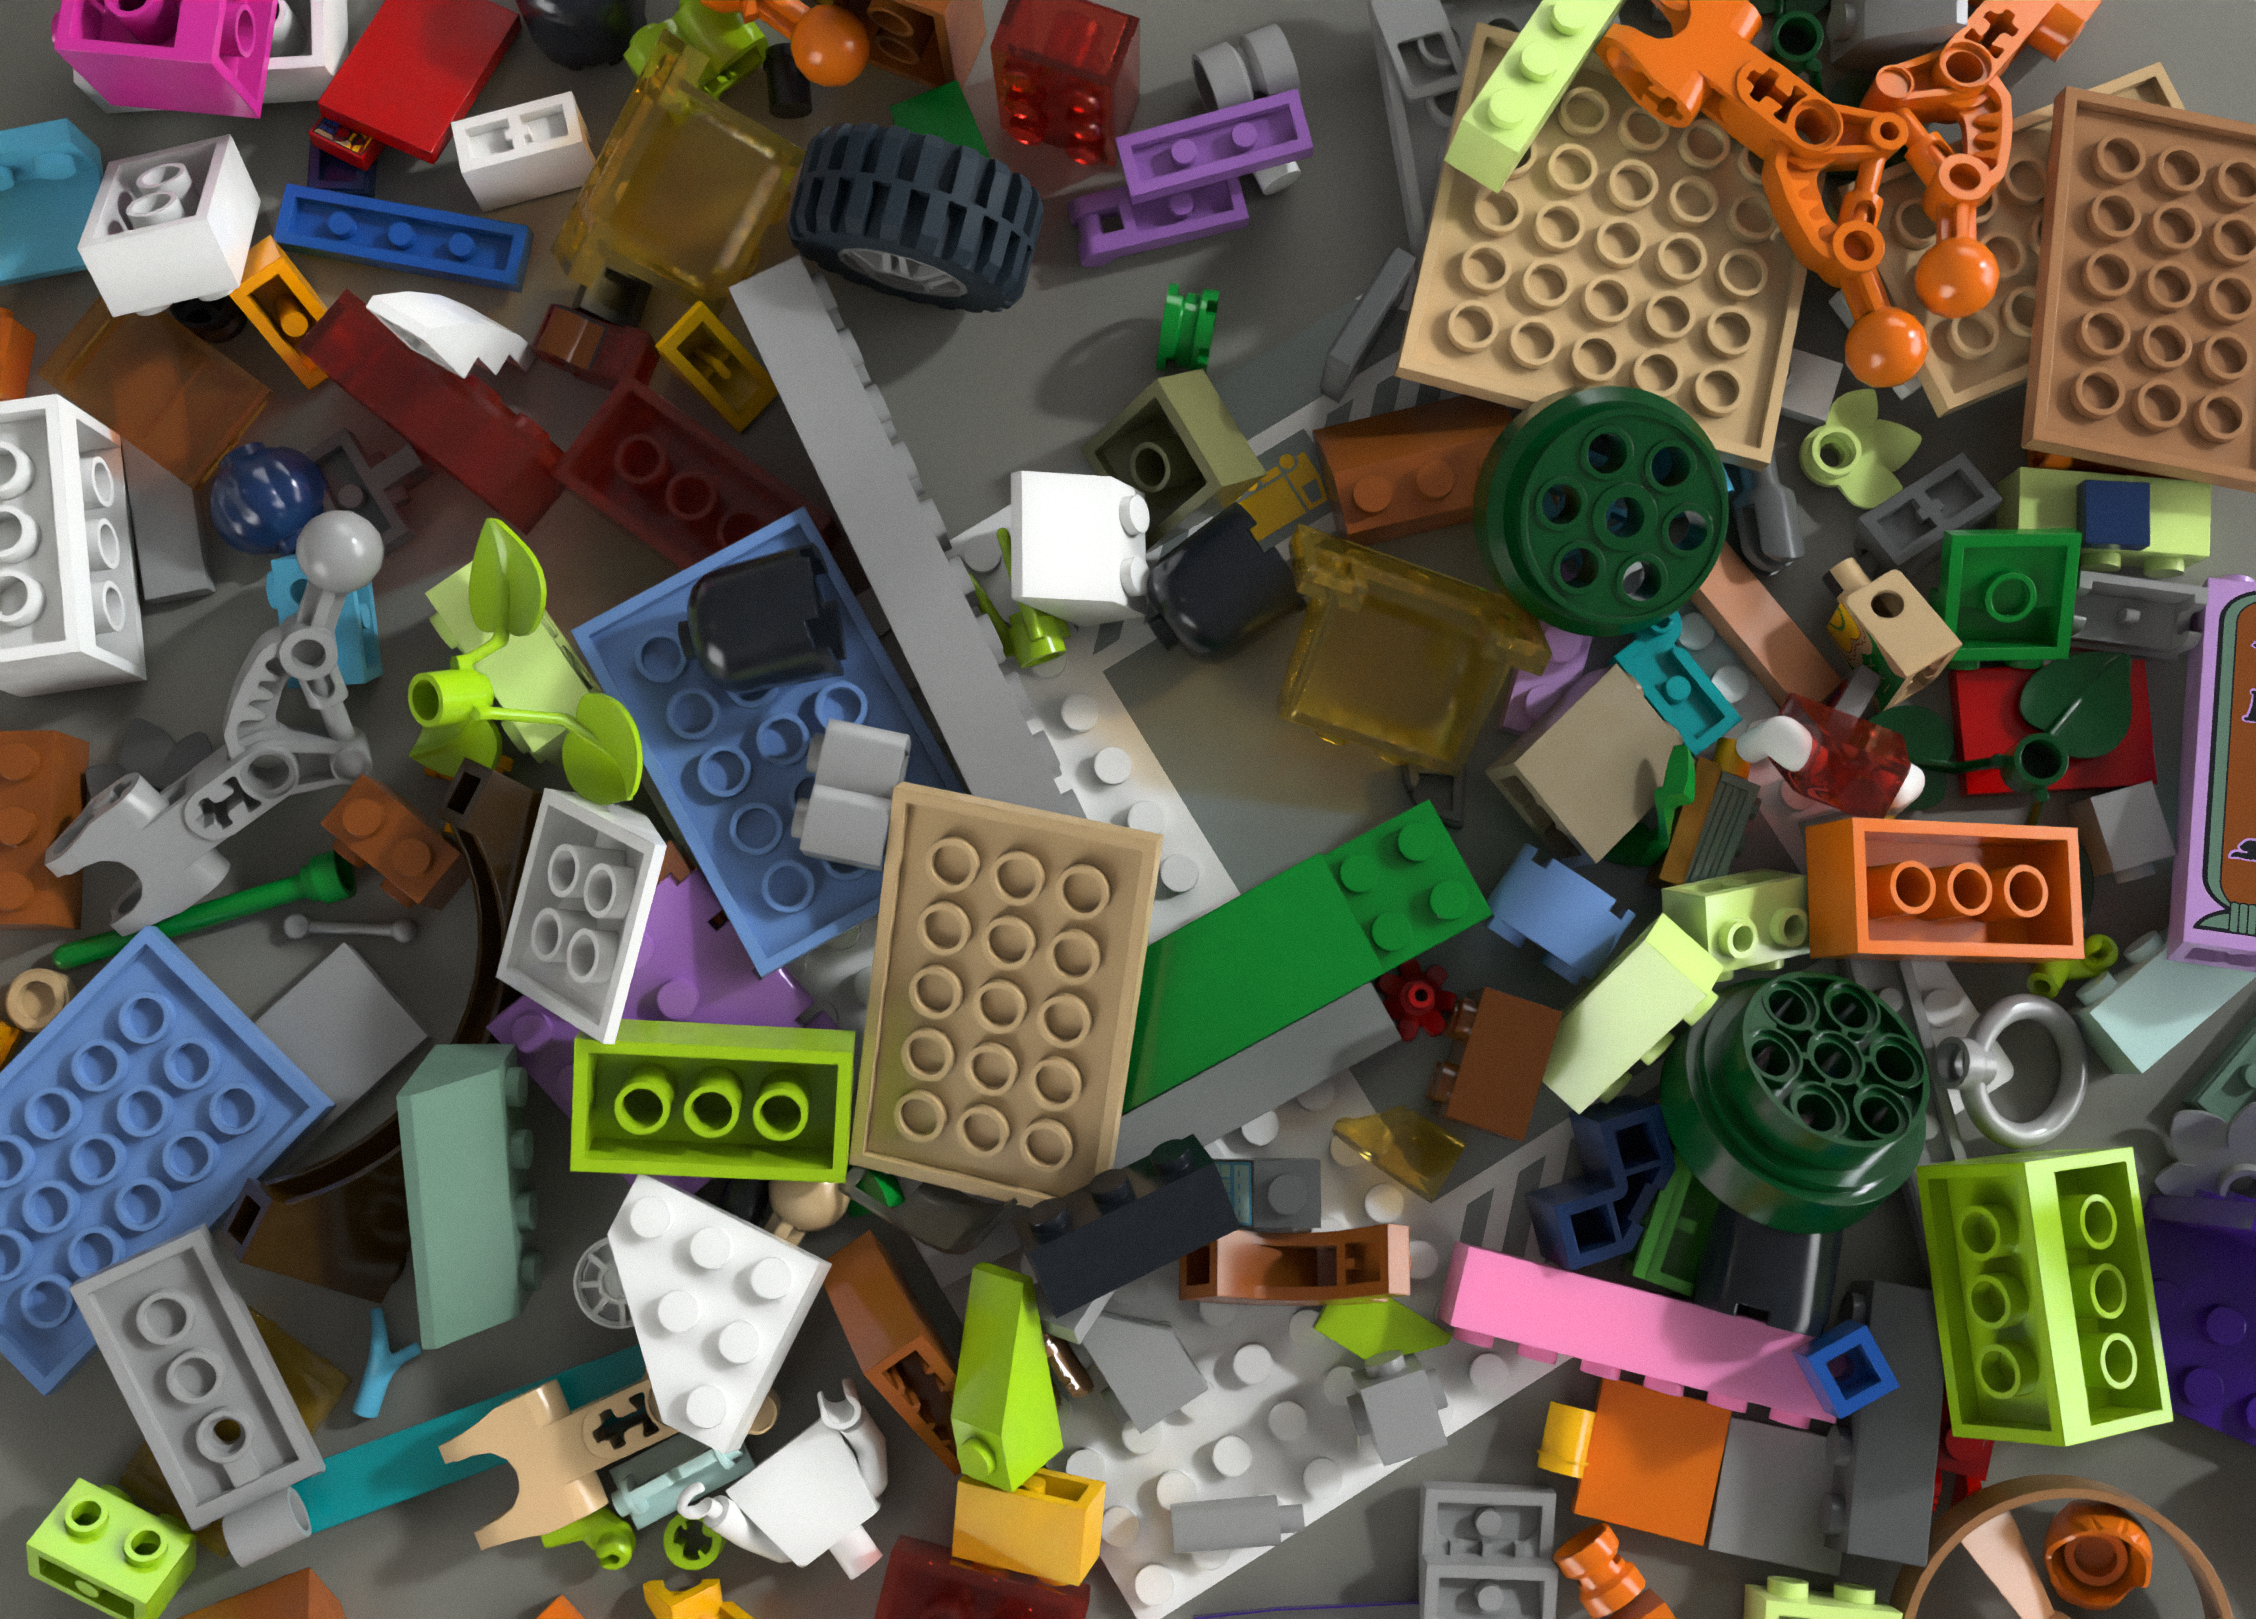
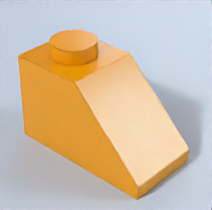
(280, 305)

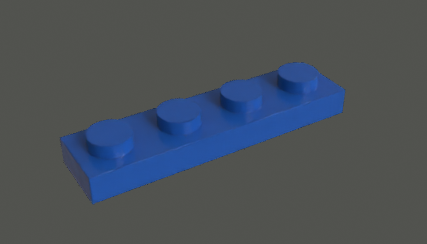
(403, 237)

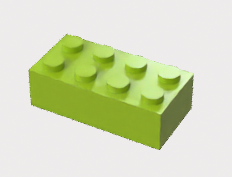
(714, 1101)

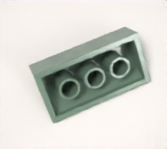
(469, 1190)

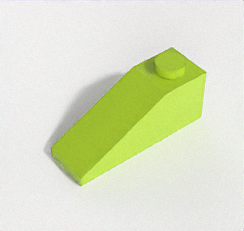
(1003, 1385)

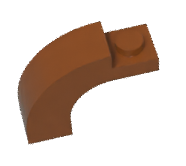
(1300, 1268)

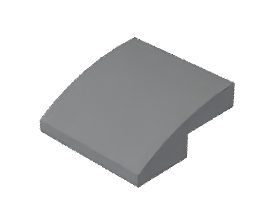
(1486, 1551)

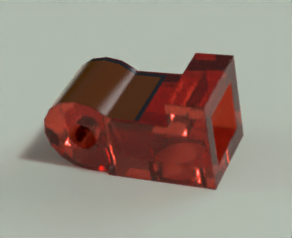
(594, 348)

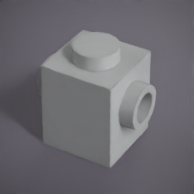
(1398, 1406)

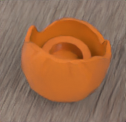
(2096, 1554)

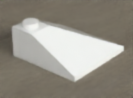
(582, 910)

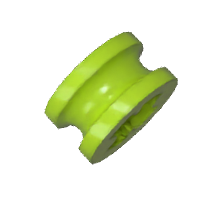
(677, 1547)

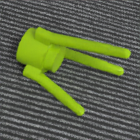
(1034, 634)

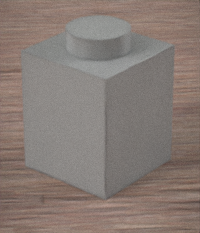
(2122, 832)

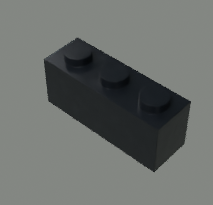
(1125, 1224)

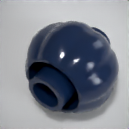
(265, 498)

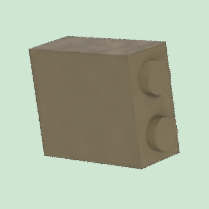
(1588, 766)

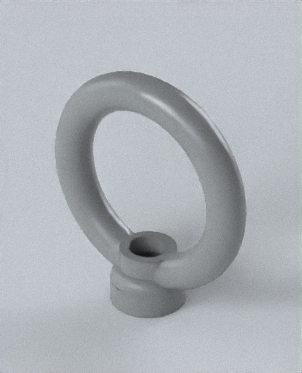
(1971, 1065)

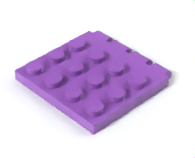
(682, 974)

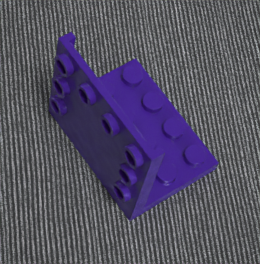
(2207, 1306)

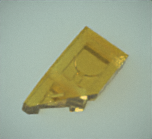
(1404, 1147)

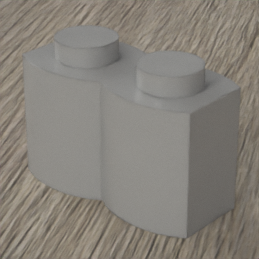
(851, 793)

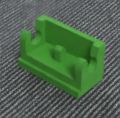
(1673, 1232)

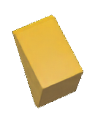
(716, 367)

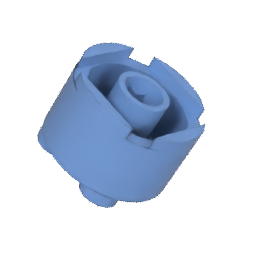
(1558, 914)

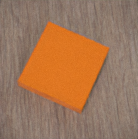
(1652, 1461)

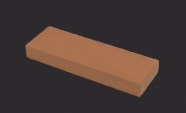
(1762, 632)

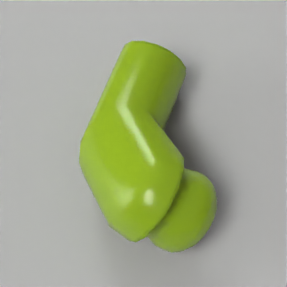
(2050, 977)
(602, 1532)

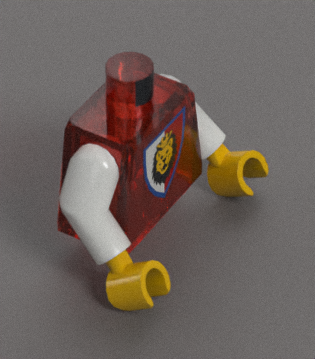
(1829, 758)

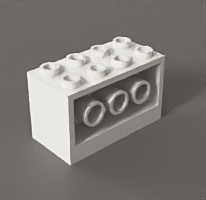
(65, 553)

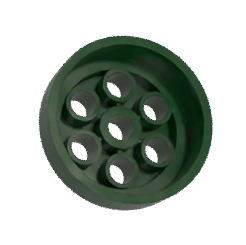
(1551, 447)

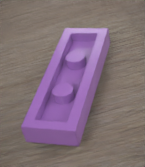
(1214, 146)

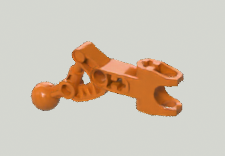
(1739, 87)
(1965, 88)

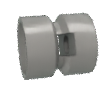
(1254, 70)

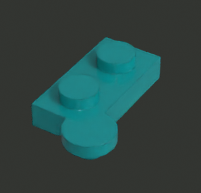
(1677, 685)

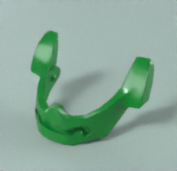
(1643, 846)

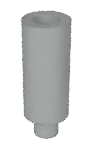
(1233, 1523)

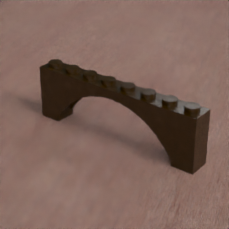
(348, 1214)

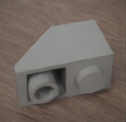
(1144, 1368)

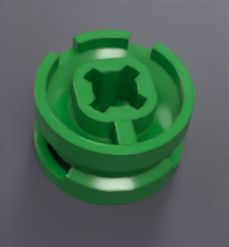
(1187, 329)

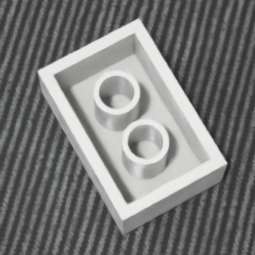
(171, 227)

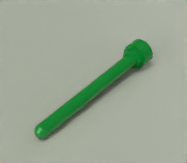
(325, 878)

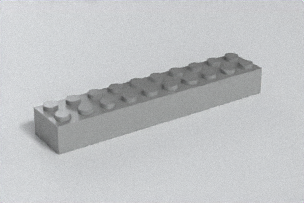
(899, 538)

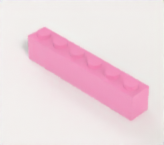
(1628, 1330)

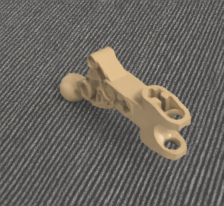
(563, 1448)

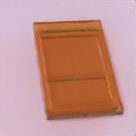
(157, 388)

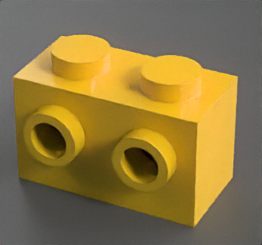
(1040, 1529)

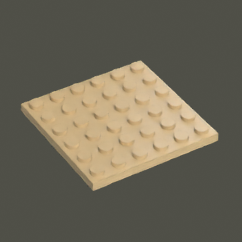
(1610, 263)

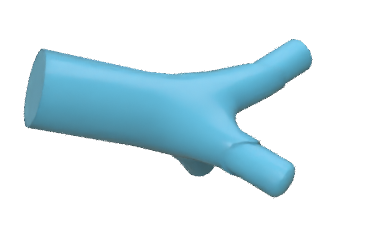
(379, 1367)

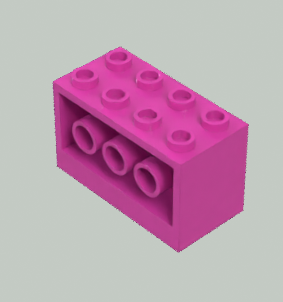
(170, 52)

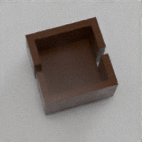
(1493, 1062)

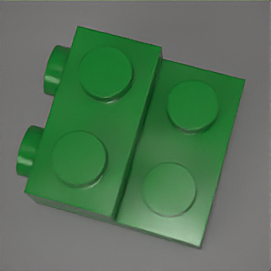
(2008, 594)

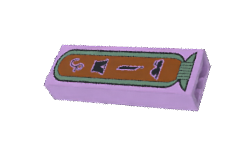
(2216, 805)

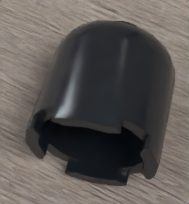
(583, 30)
(1221, 590)
(764, 623)
(1769, 1271)

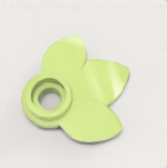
(1865, 448)

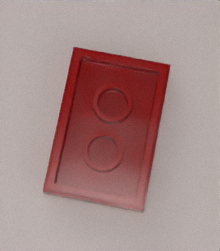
(419, 71)
(1990, 723)

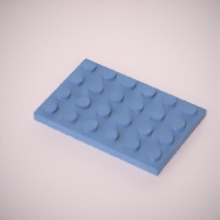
(740, 759)
(126, 1131)

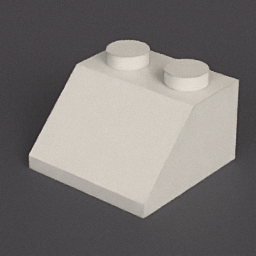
(1079, 546)

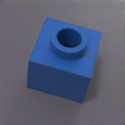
(1866, 1371)

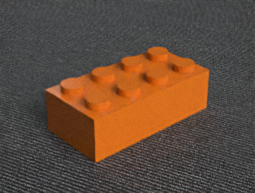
(1943, 891)

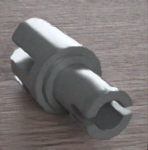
(1766, 522)

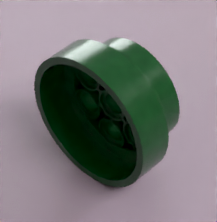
(1798, 1100)

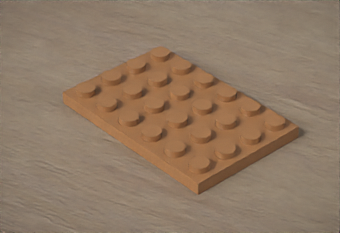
(2146, 292)

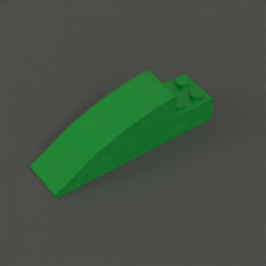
(1297, 946)

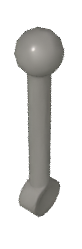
(301, 927)

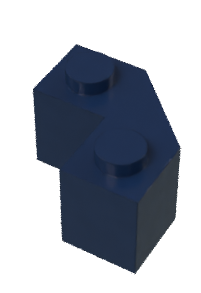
(1623, 1165)

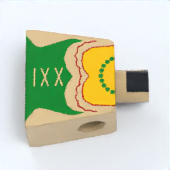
(1888, 631)

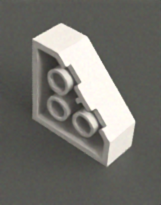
(709, 1306)

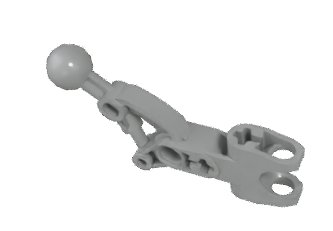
(174, 833)

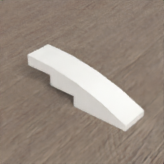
(450, 332)

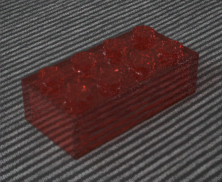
(446, 417)
(673, 480)

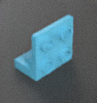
(45, 199)

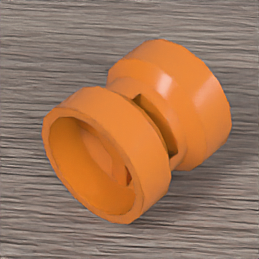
(1602, 1574)

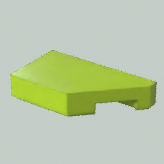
(1379, 1328)

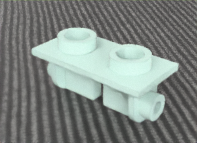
(655, 1478)

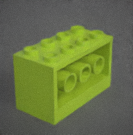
(2044, 1296)

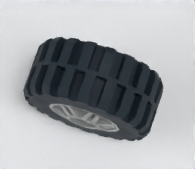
(915, 217)

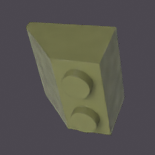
(1178, 451)

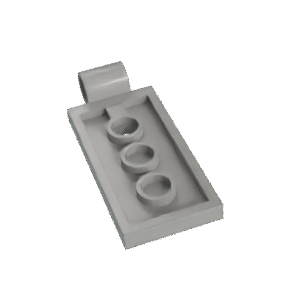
(184, 1363)

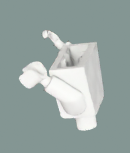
(807, 1492)

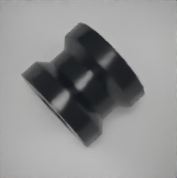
(217, 327)

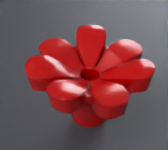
(1406, 1008)

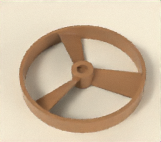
(1994, 1542)

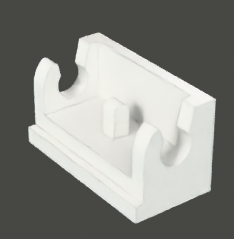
(524, 151)

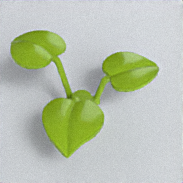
(454, 705)

